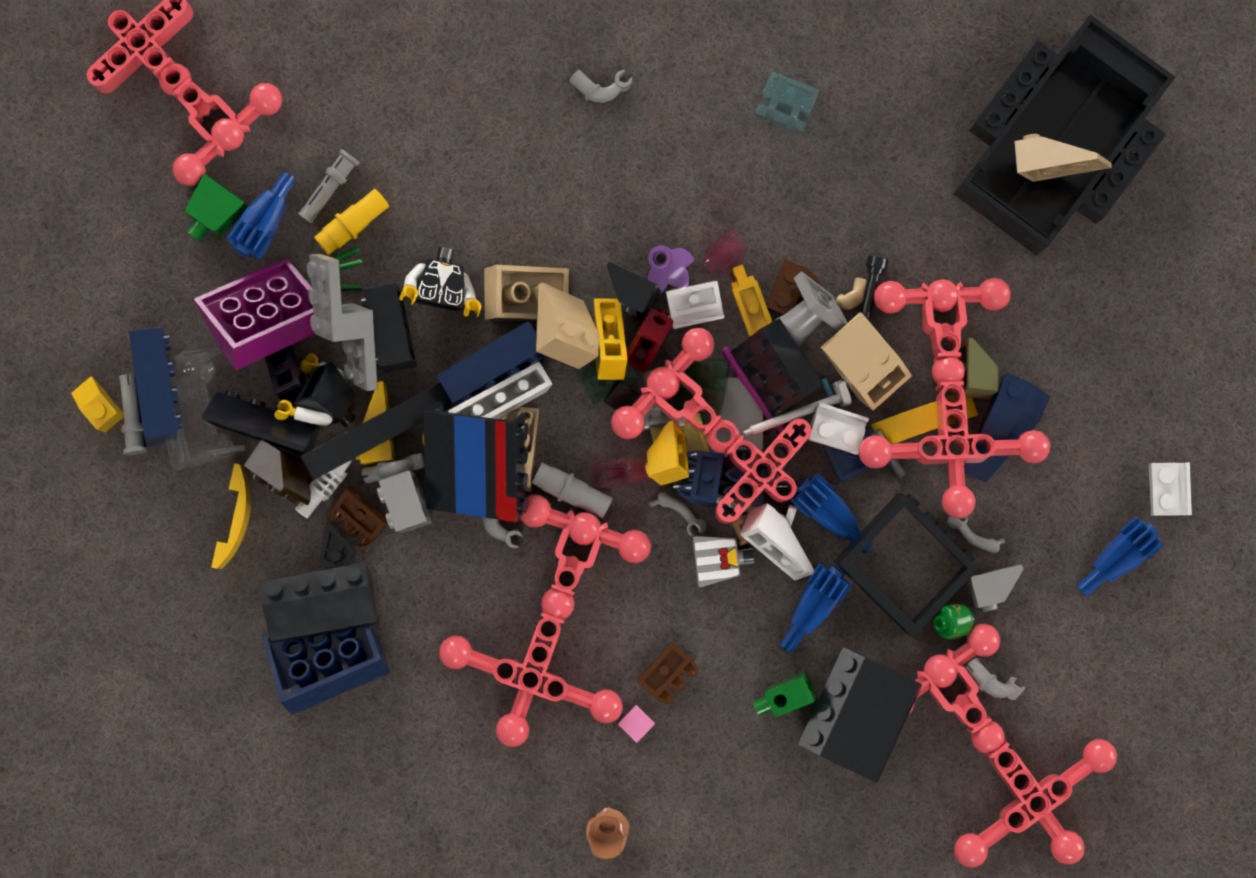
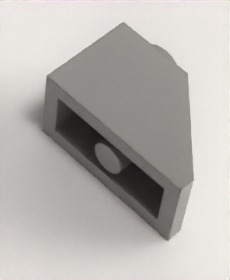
(993, 586)

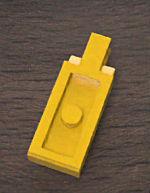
(749, 301)

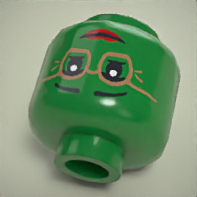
(953, 621)

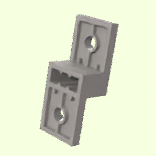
(342, 322)

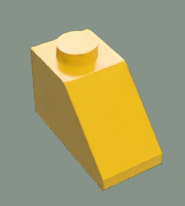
(97, 405)
(668, 455)

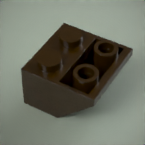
(279, 472)

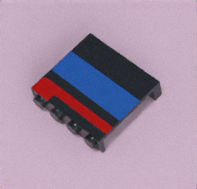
(475, 464)

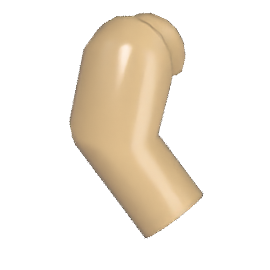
(854, 297)

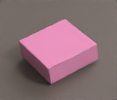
(636, 723)

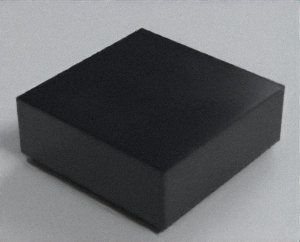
(621, 396)

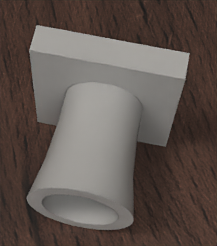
(814, 309)

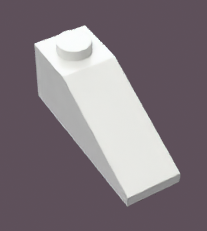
(775, 539)

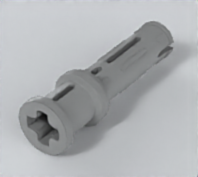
(335, 176)
(132, 427)

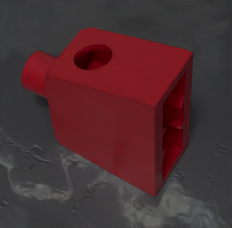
(653, 329)

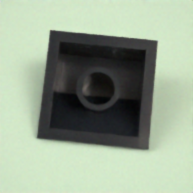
(633, 292)

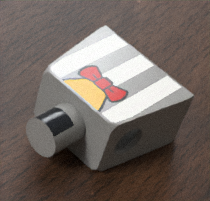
(718, 559)

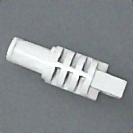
(322, 489)

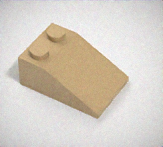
(1047, 159)
(513, 290)
(565, 328)

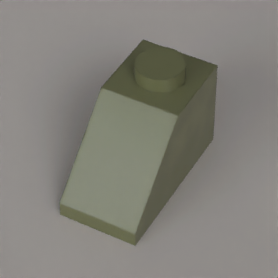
(981, 372)

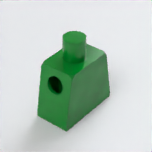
(213, 209)
(797, 691)

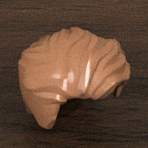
(607, 833)

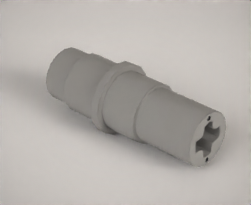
(571, 490)

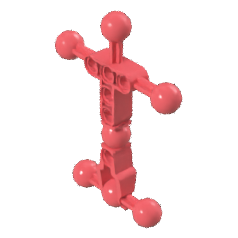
(949, 374)
(556, 605)
(989, 739)

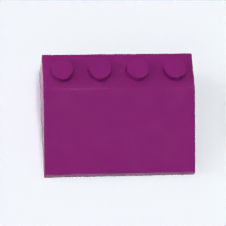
(258, 313)

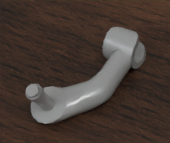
(669, 501)
(988, 545)

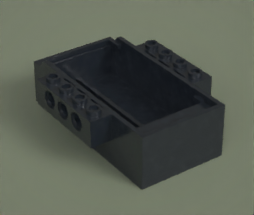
(1083, 97)

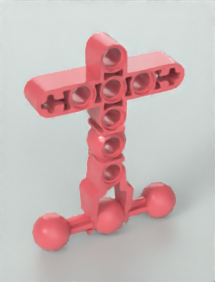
(226, 133)
(664, 384)

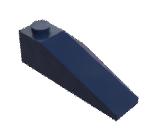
(1011, 412)

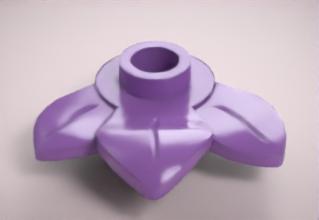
(673, 270)

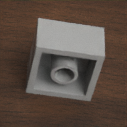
(404, 501)

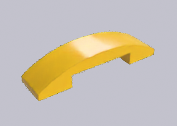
(917, 421)
(240, 483)

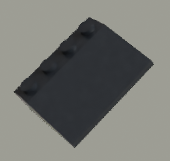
(860, 714)

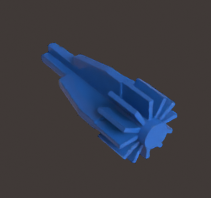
(260, 220)
(824, 506)
(1123, 554)
(818, 600)

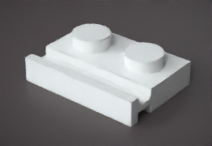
(695, 304)
(837, 428)
(1170, 489)

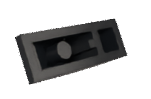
(285, 374)

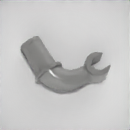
(595, 92)
(387, 469)
(495, 530)
(990, 683)

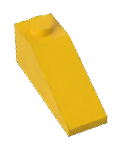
(612, 347)
(378, 405)

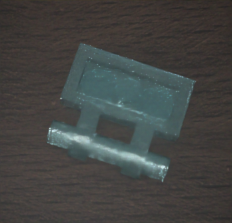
(790, 94)

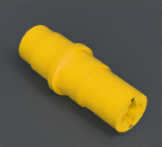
(351, 222)

